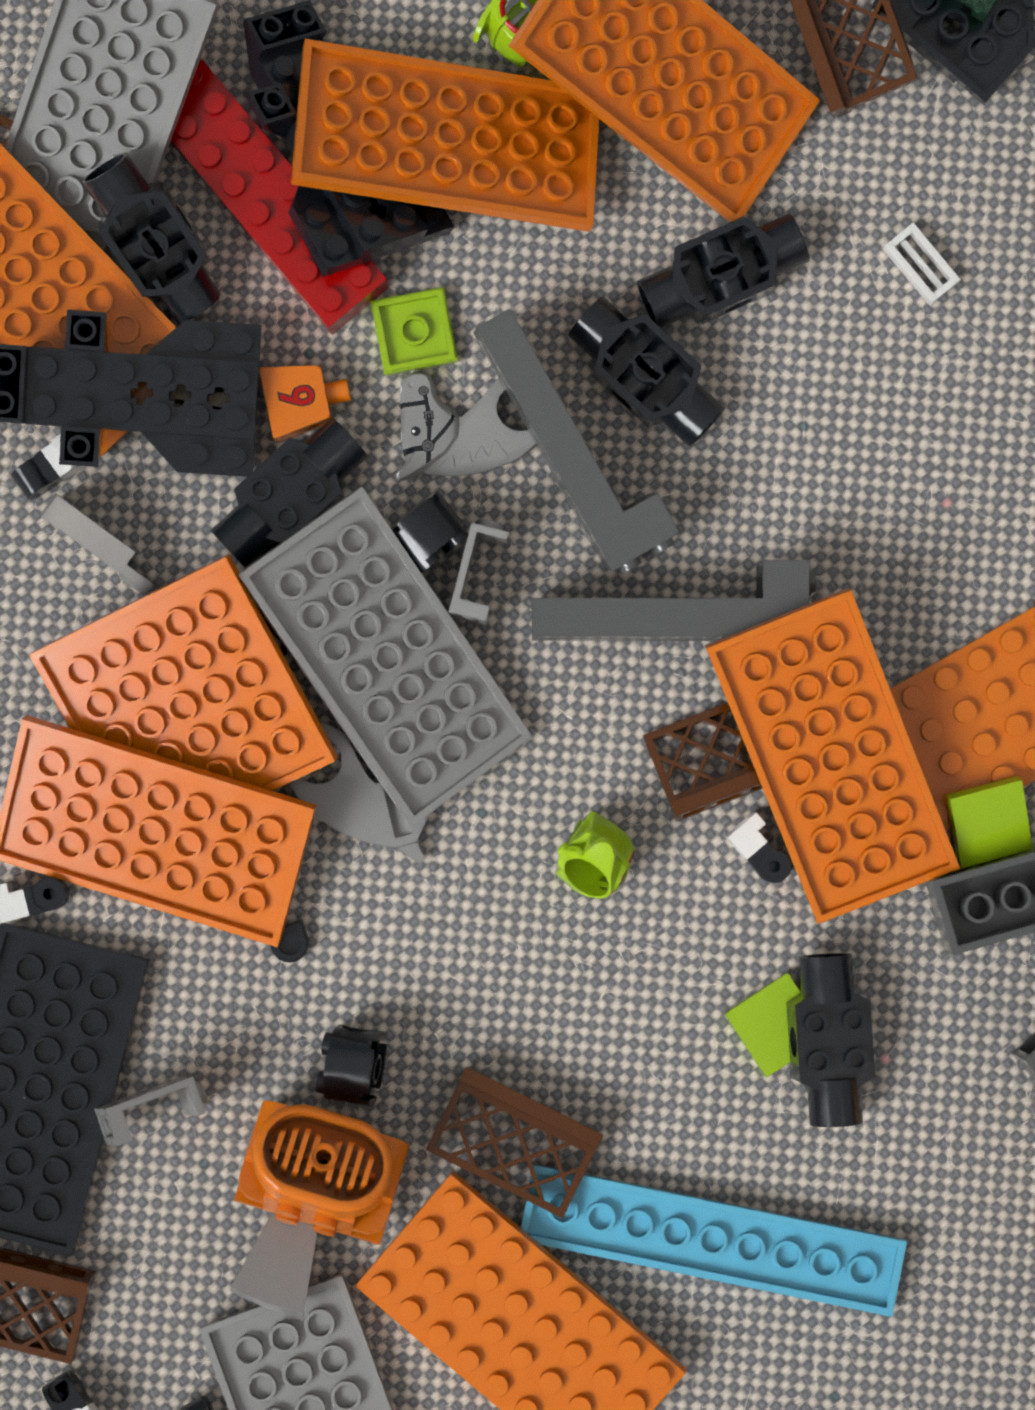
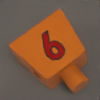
(299, 399)

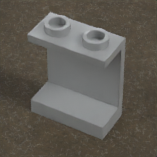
(466, 610)
(112, 1118)

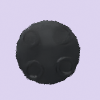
(429, 529)
(352, 1065)

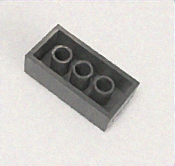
(985, 902)

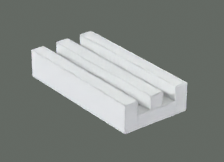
(951, 277)

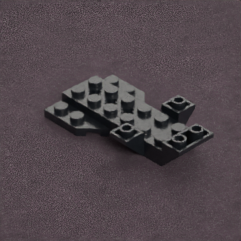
(982, 52)
(334, 225)
(93, 389)

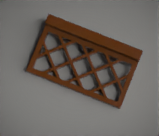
(828, 65)
(715, 791)
(529, 1111)
(44, 1276)

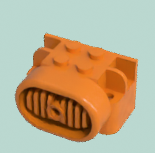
(321, 1170)

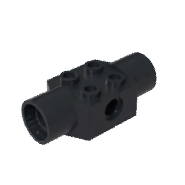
(151, 238)
(723, 270)
(646, 371)
(289, 491)
(830, 1039)

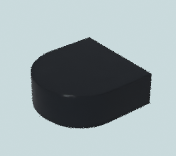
(293, 943)

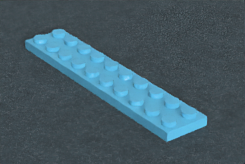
(719, 1241)

